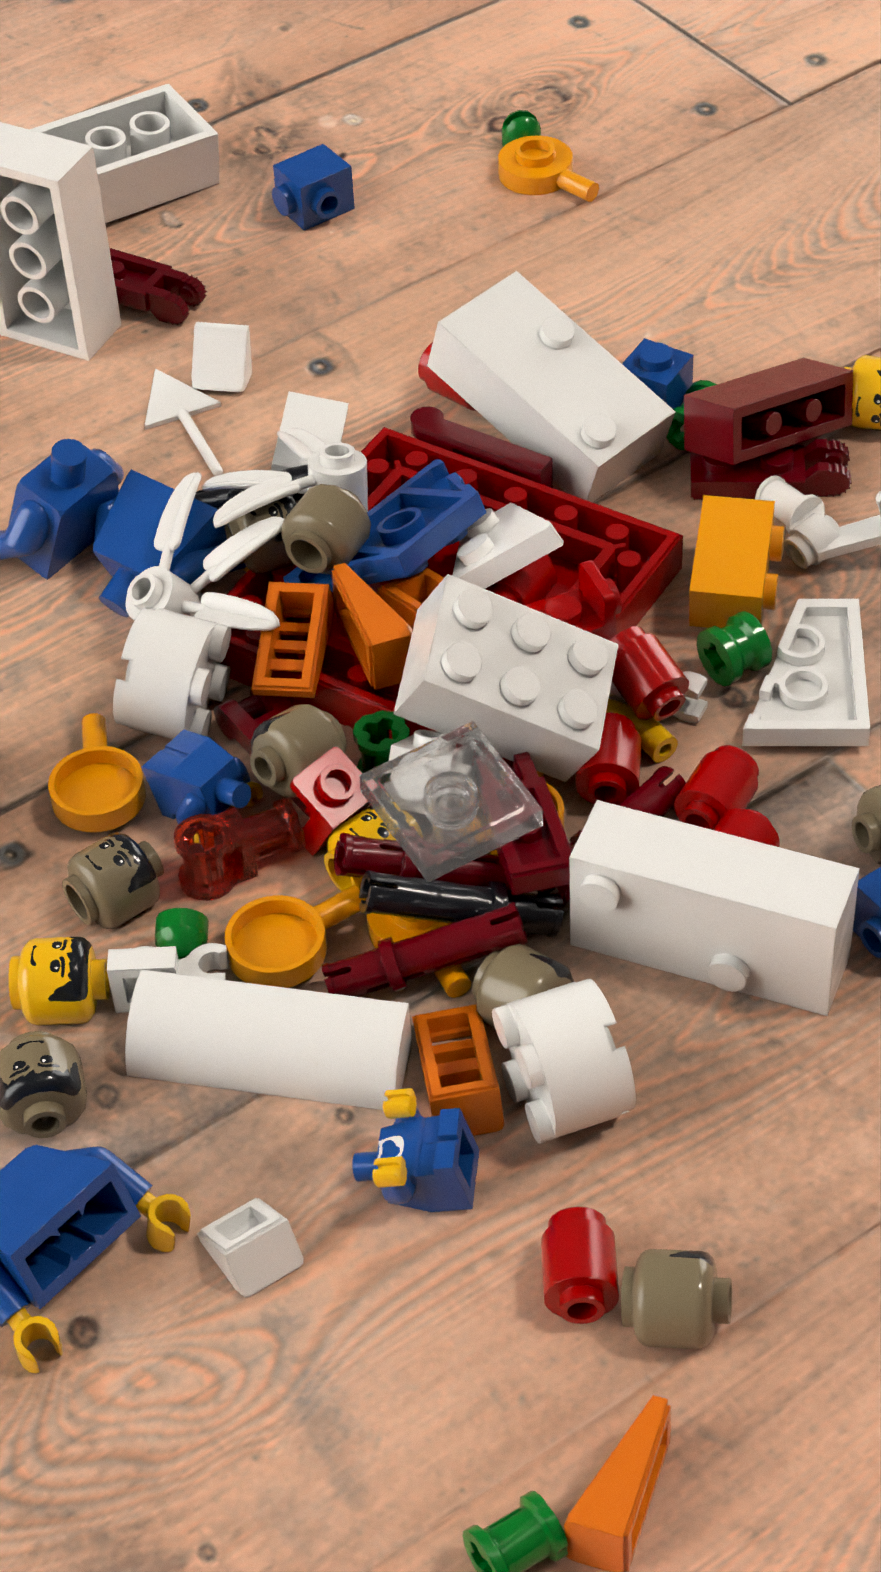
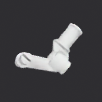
(810, 530)

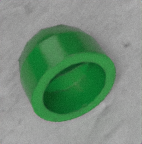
(518, 125)
(182, 929)

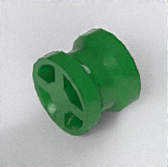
(734, 648)

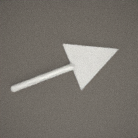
(175, 401)

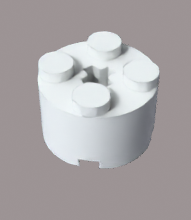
(171, 673)
(564, 1059)

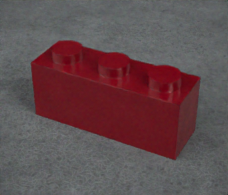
(767, 410)

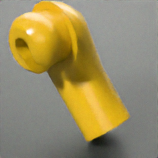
(654, 736)

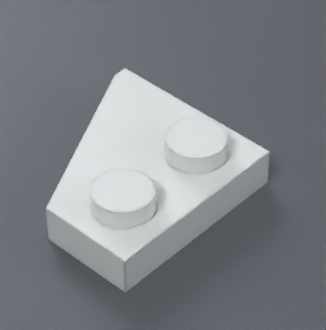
(503, 544)

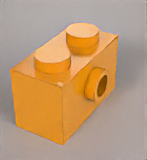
(733, 560)

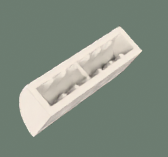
(267, 1039)

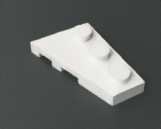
(816, 681)

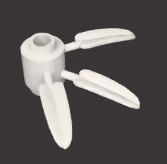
(327, 464)
(164, 590)

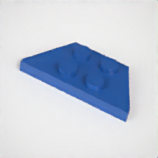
(410, 527)

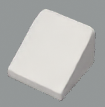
(221, 357)
(252, 1246)

